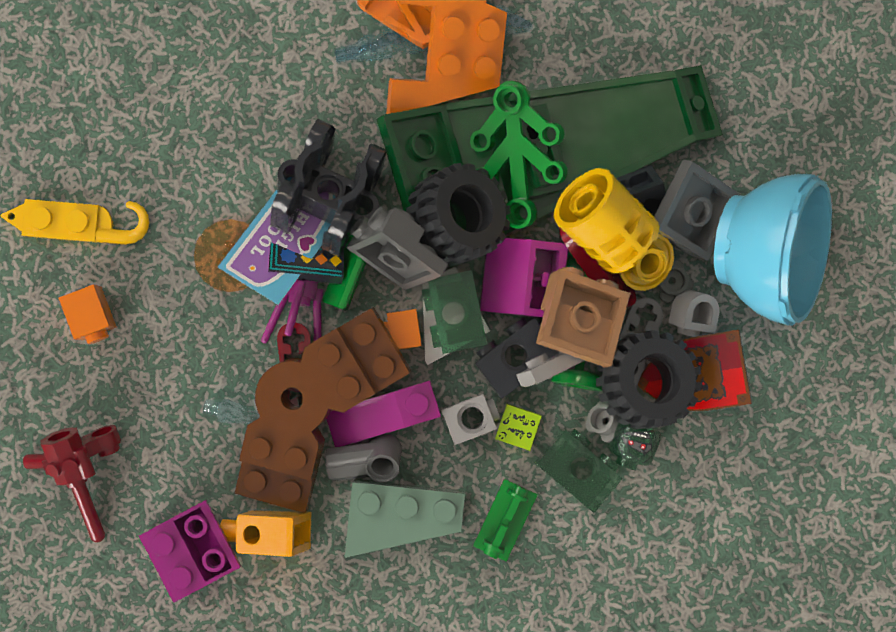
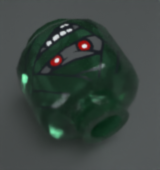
(634, 446)

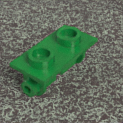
(505, 520)

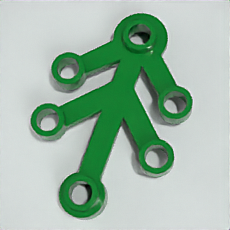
(518, 147)

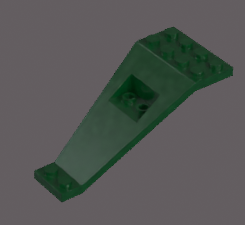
(605, 125)

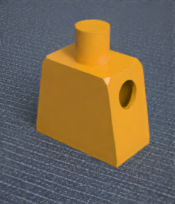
(279, 535)

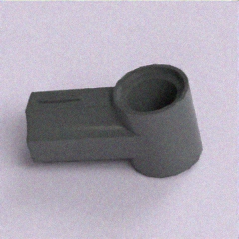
(365, 460)

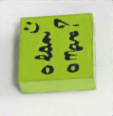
(518, 426)

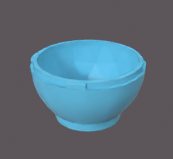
(776, 246)

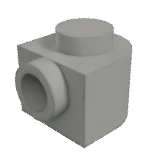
(694, 313)

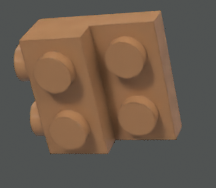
(582, 316)

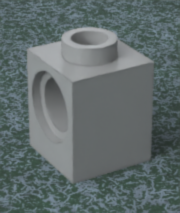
(458, 430)

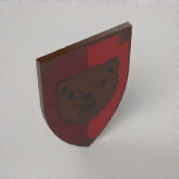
(722, 372)

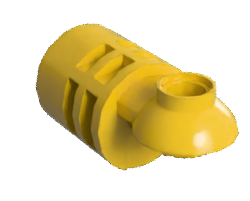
(615, 229)

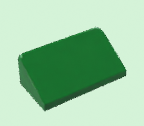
(342, 294)

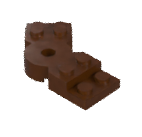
(335, 374)

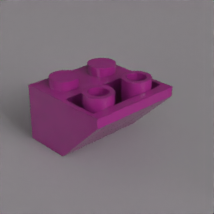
(518, 275)
(190, 551)

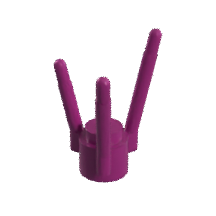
(299, 295)

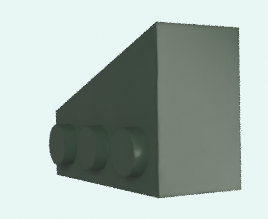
(399, 515)

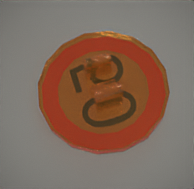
(212, 249)

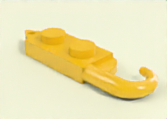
(74, 222)

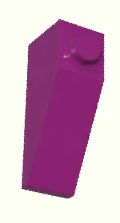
(384, 414)

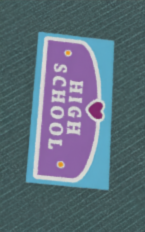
(250, 255)

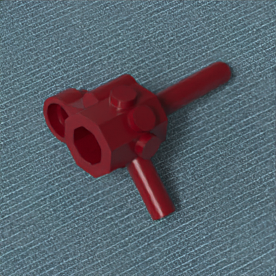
(69, 463)

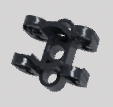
(313, 179)

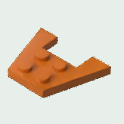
(461, 56)

